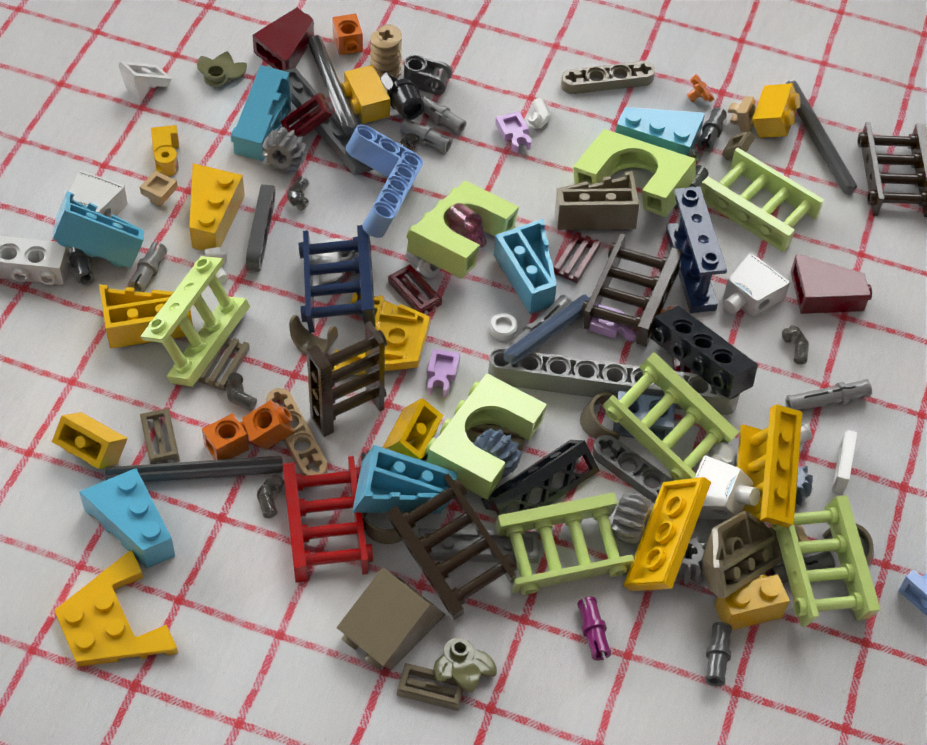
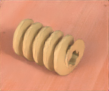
(386, 50)

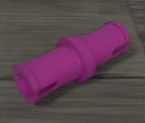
(594, 628)

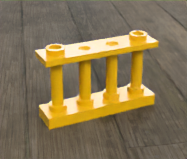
(772, 462)

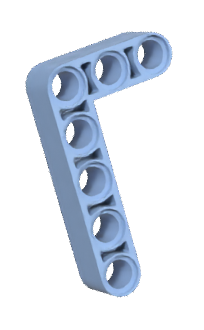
(390, 160)

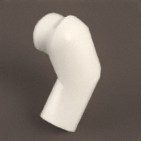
(541, 115)

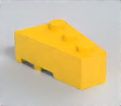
(213, 205)
(130, 312)

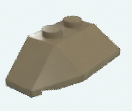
(739, 553)

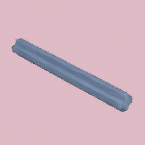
(545, 331)

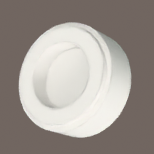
(503, 327)

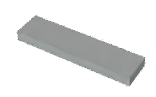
(465, 538)

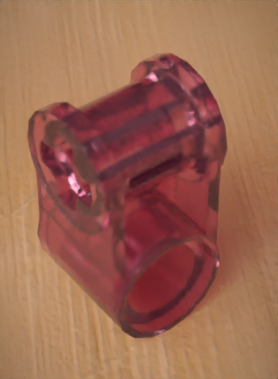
(466, 223)

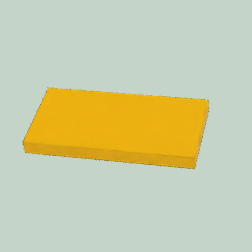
(667, 534)

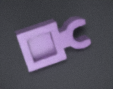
(514, 128)
(611, 329)
(442, 369)

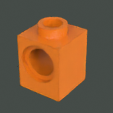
(347, 34)
(259, 427)
(226, 448)

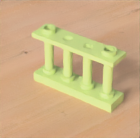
(749, 215)
(214, 332)
(675, 391)
(570, 514)
(853, 563)

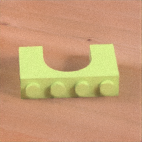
(616, 152)
(442, 247)
(488, 403)

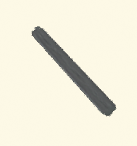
(332, 84)
(824, 143)
(202, 469)

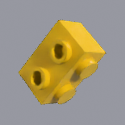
(366, 94)
(776, 110)
(414, 429)
(89, 440)
(754, 603)

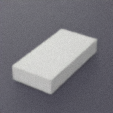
(844, 462)

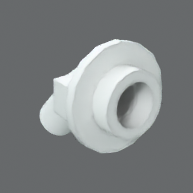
(216, 252)
(424, 268)
(724, 453)

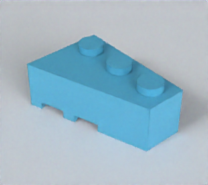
(662, 128)
(97, 234)
(527, 264)
(131, 516)

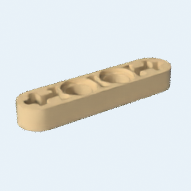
(300, 434)

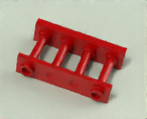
(301, 533)

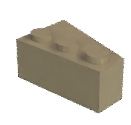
(598, 205)

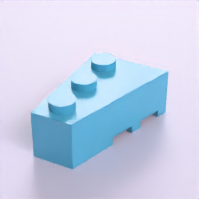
(264, 109)
(397, 480)

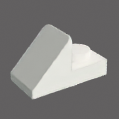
(140, 77)

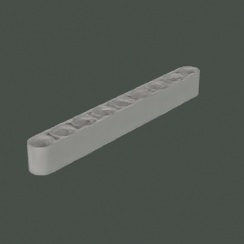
(567, 376)

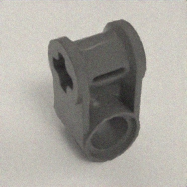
(426, 74)

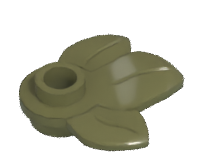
(220, 69)
(463, 667)

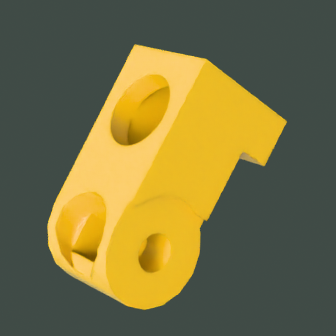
(164, 141)

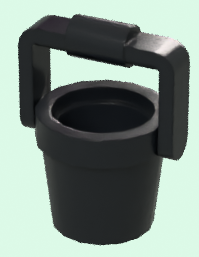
(403, 96)

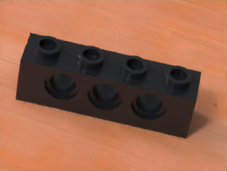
(704, 351)

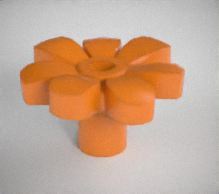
(699, 90)

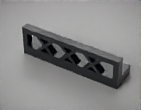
(544, 471)

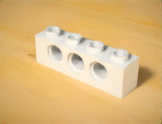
(33, 260)

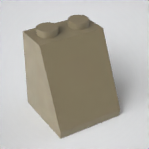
(388, 620)

